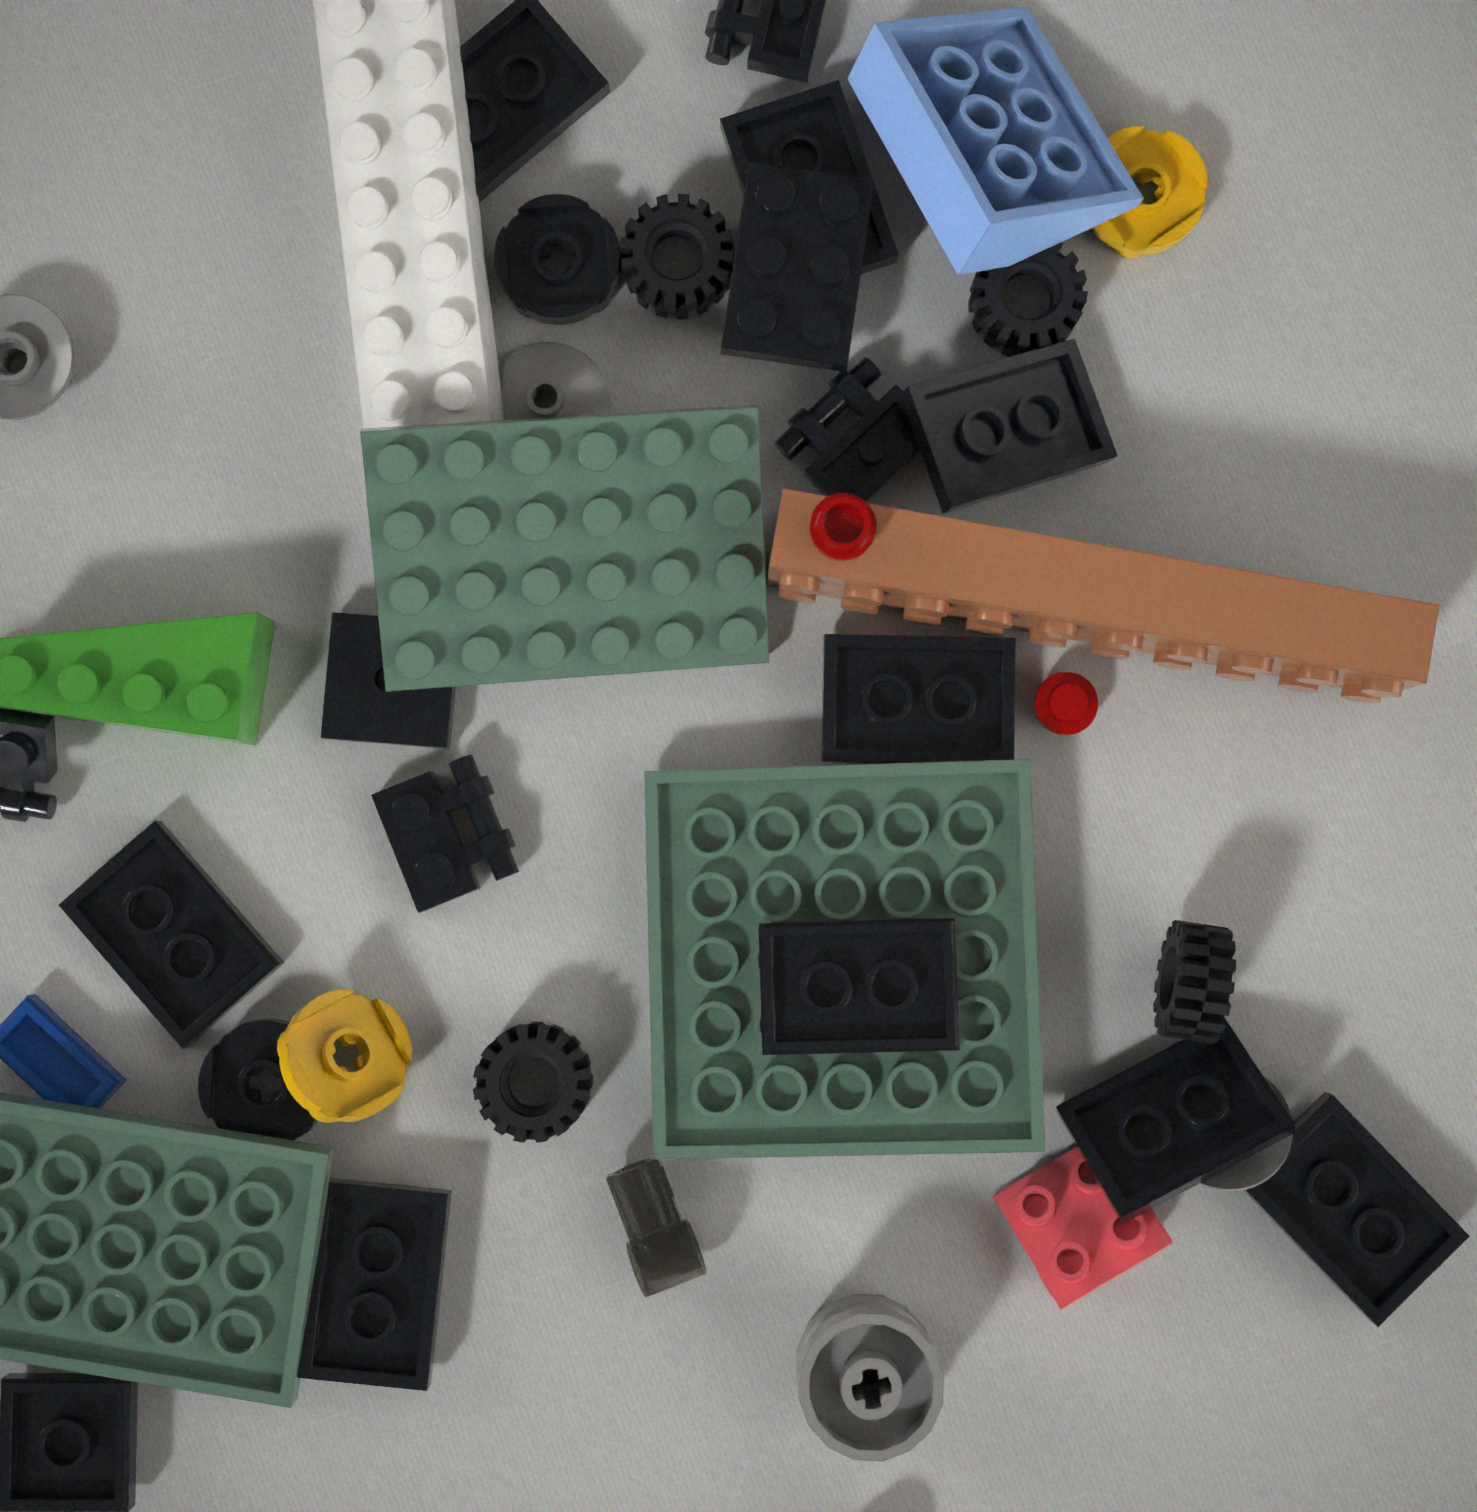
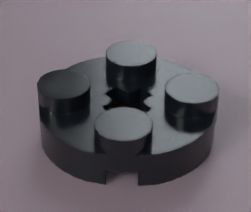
(530, 237)
(226, 1088)

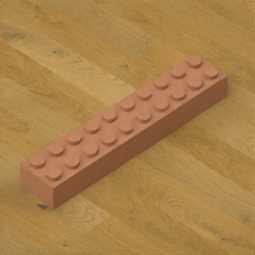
(1114, 600)

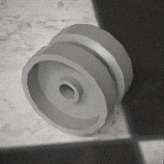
(876, 1415)

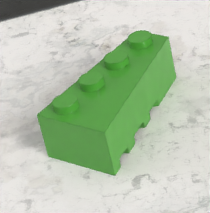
(156, 676)

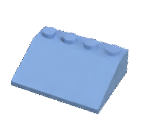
(989, 134)

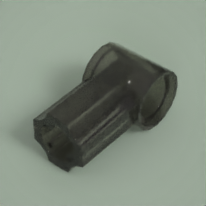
(660, 1241)

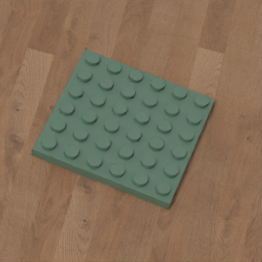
(840, 848)

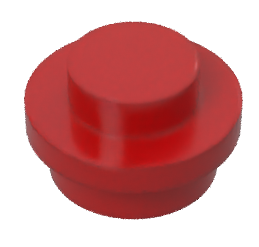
(842, 527)
(1066, 703)

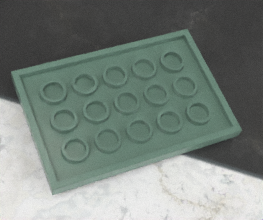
(567, 546)
(157, 1249)

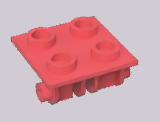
(1074, 1230)

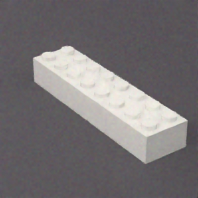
(408, 212)

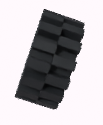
(670, 220)
(1022, 333)
(1194, 982)
(494, 1088)

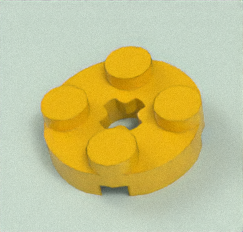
(1177, 203)
(314, 1077)

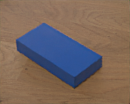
(55, 1057)

